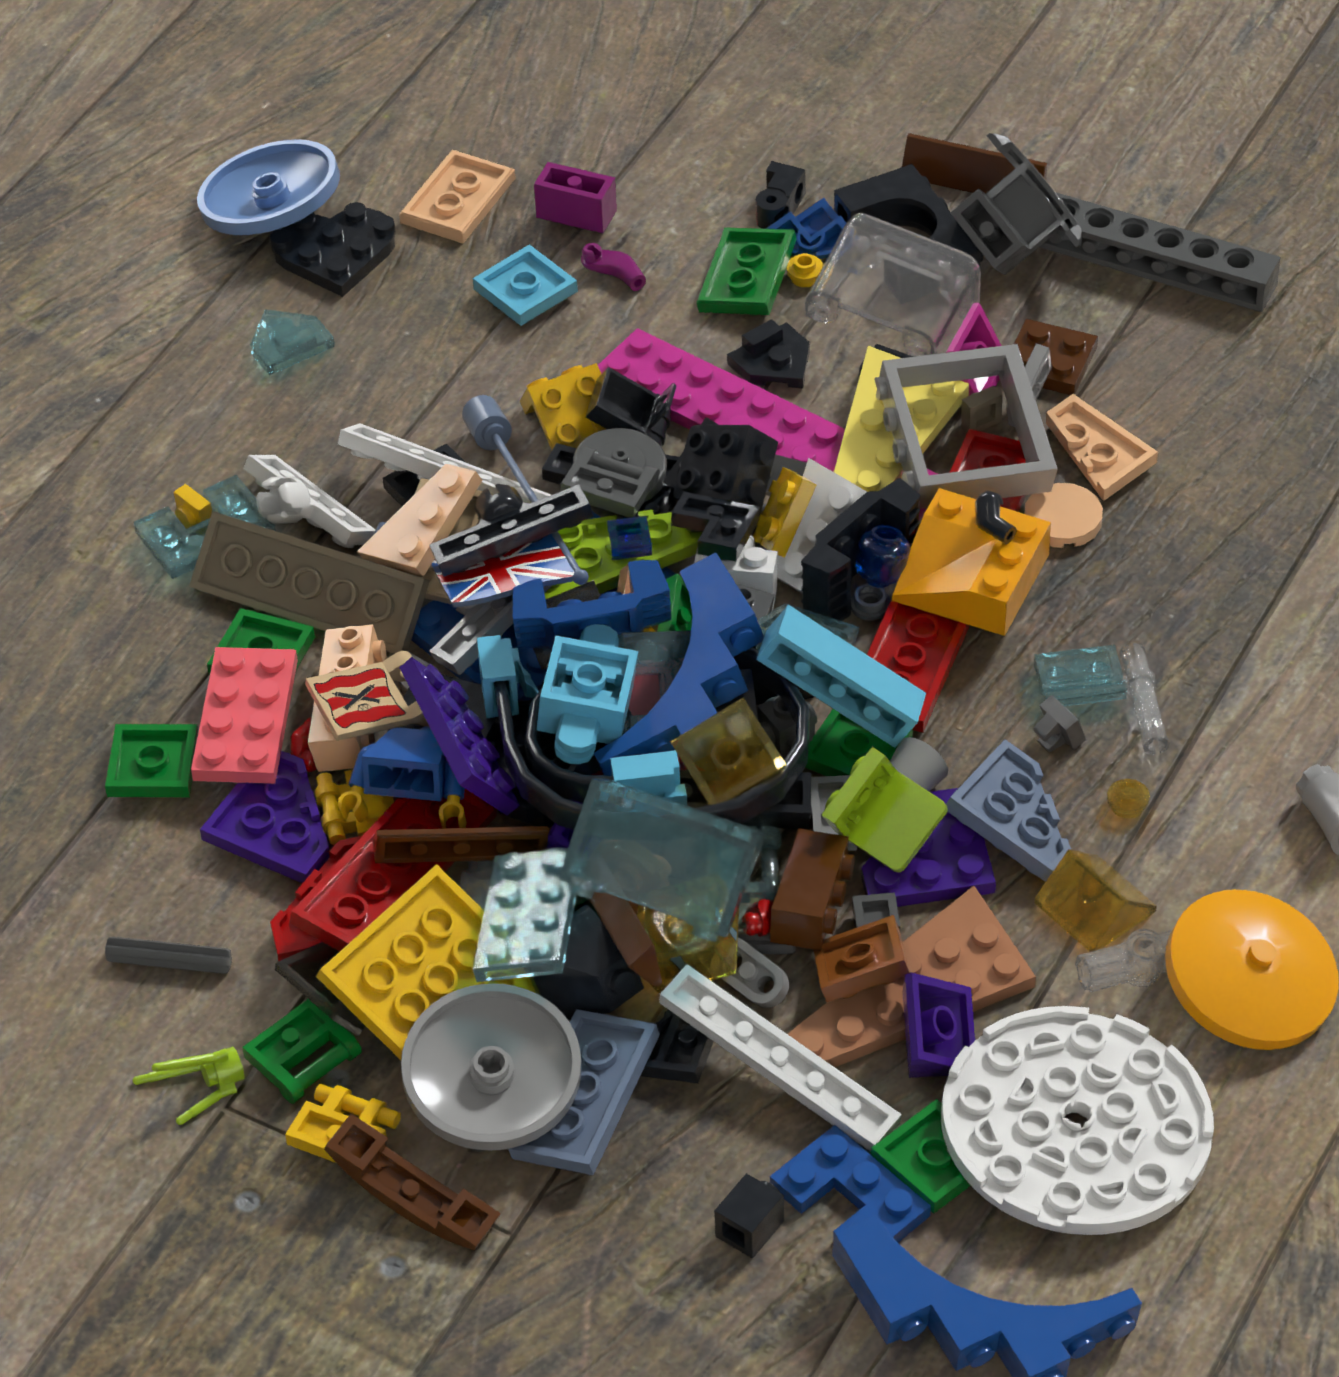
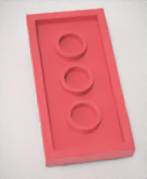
(244, 715)

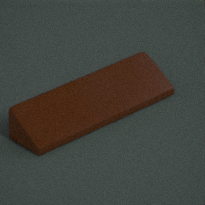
(958, 164)
(456, 843)
(628, 935)

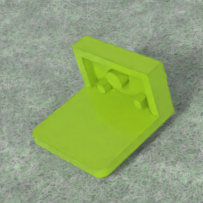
(884, 811)

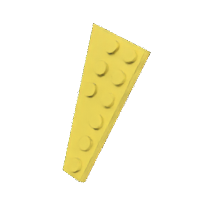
(867, 447)

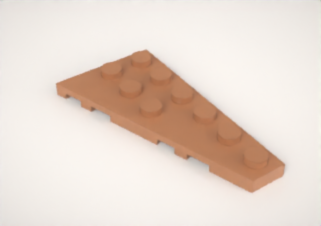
(956, 946)

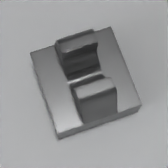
(1058, 726)

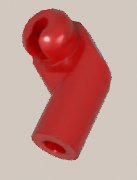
(299, 745)

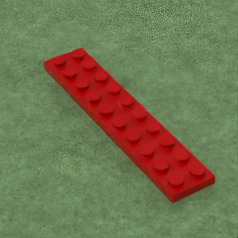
(922, 643)

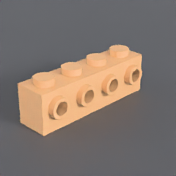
(341, 651)

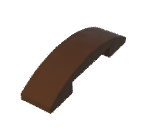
(407, 1189)

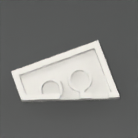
(828, 501)

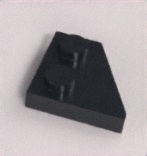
(679, 1051)

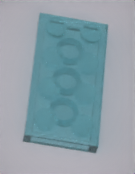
(525, 917)

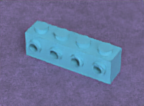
(841, 676)

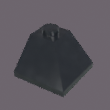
(593, 971)

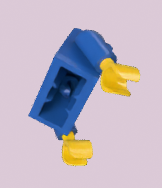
(404, 766)

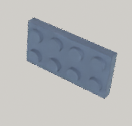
(611, 1065)

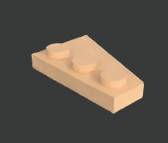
(422, 521)

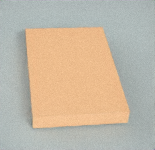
(457, 196)

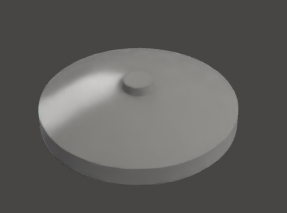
(491, 1066)

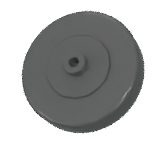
(629, 447)

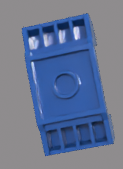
(625, 613)

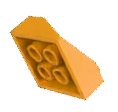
(967, 572)

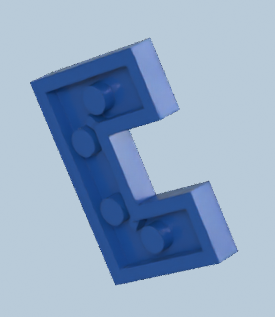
(842, 1164)

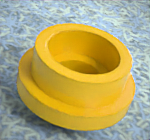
(804, 269)

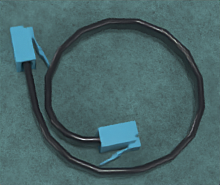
(649, 772)

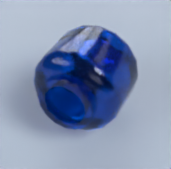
(882, 555)

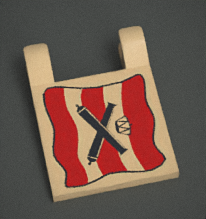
(364, 699)

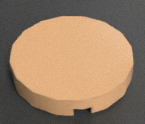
(1072, 512)

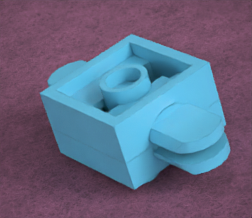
(586, 692)

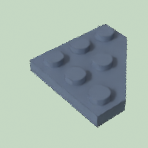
(1011, 810)

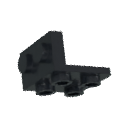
(726, 463)

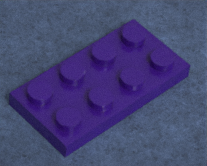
(460, 735)

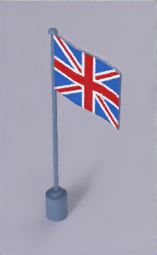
(543, 559)

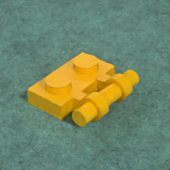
(783, 511)
(332, 820)
(318, 1123)

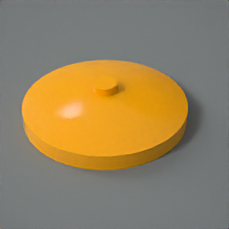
(1251, 969)

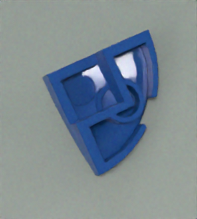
(814, 229)

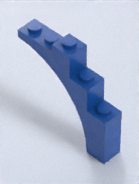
(709, 674)
(968, 1326)

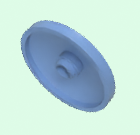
(268, 187)

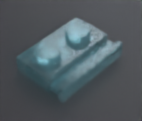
(1081, 675)

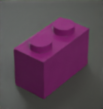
(575, 197)

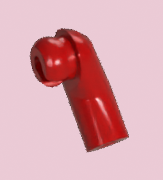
(758, 918)

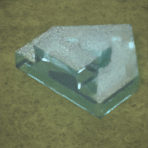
(288, 339)

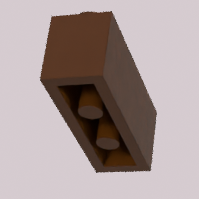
(811, 889)

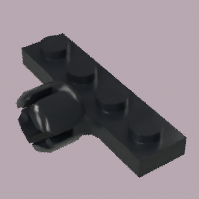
(507, 524)

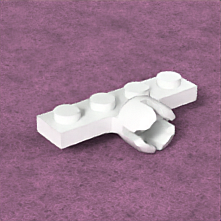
(297, 498)

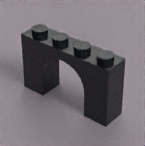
(905, 200)

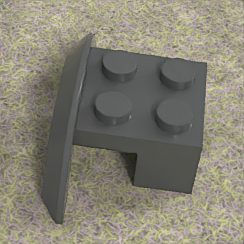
(1015, 213)

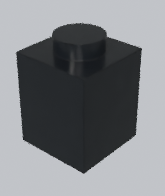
(749, 1215)

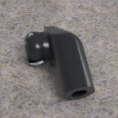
(988, 517)

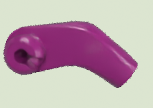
(614, 264)

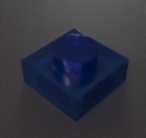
(629, 538)

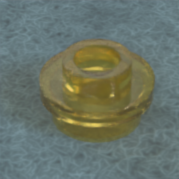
(1128, 798)

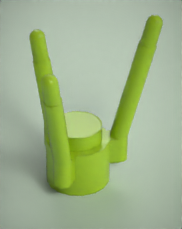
(218, 1068)

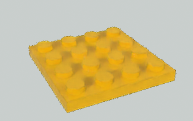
(410, 958)

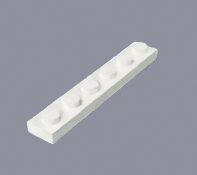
(404, 455)
(779, 1058)

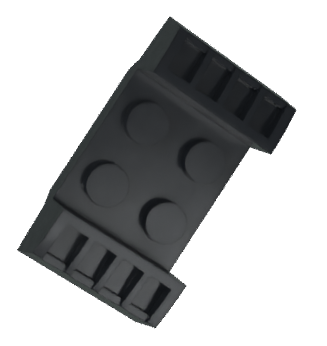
(831, 562)

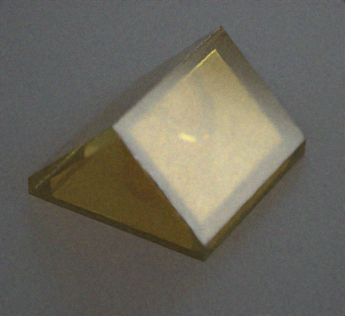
(728, 753)
(1092, 900)

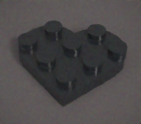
(335, 249)

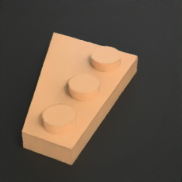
(1099, 446)

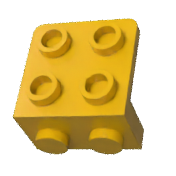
(563, 405)

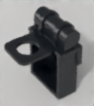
(628, 405)

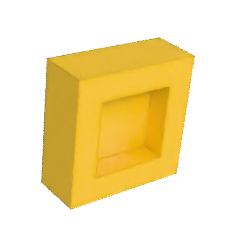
(191, 506)

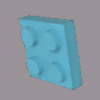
(525, 285)

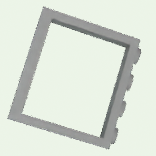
(1009, 480)

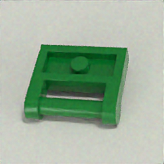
(295, 1039)

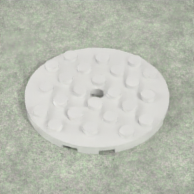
(1118, 1172)

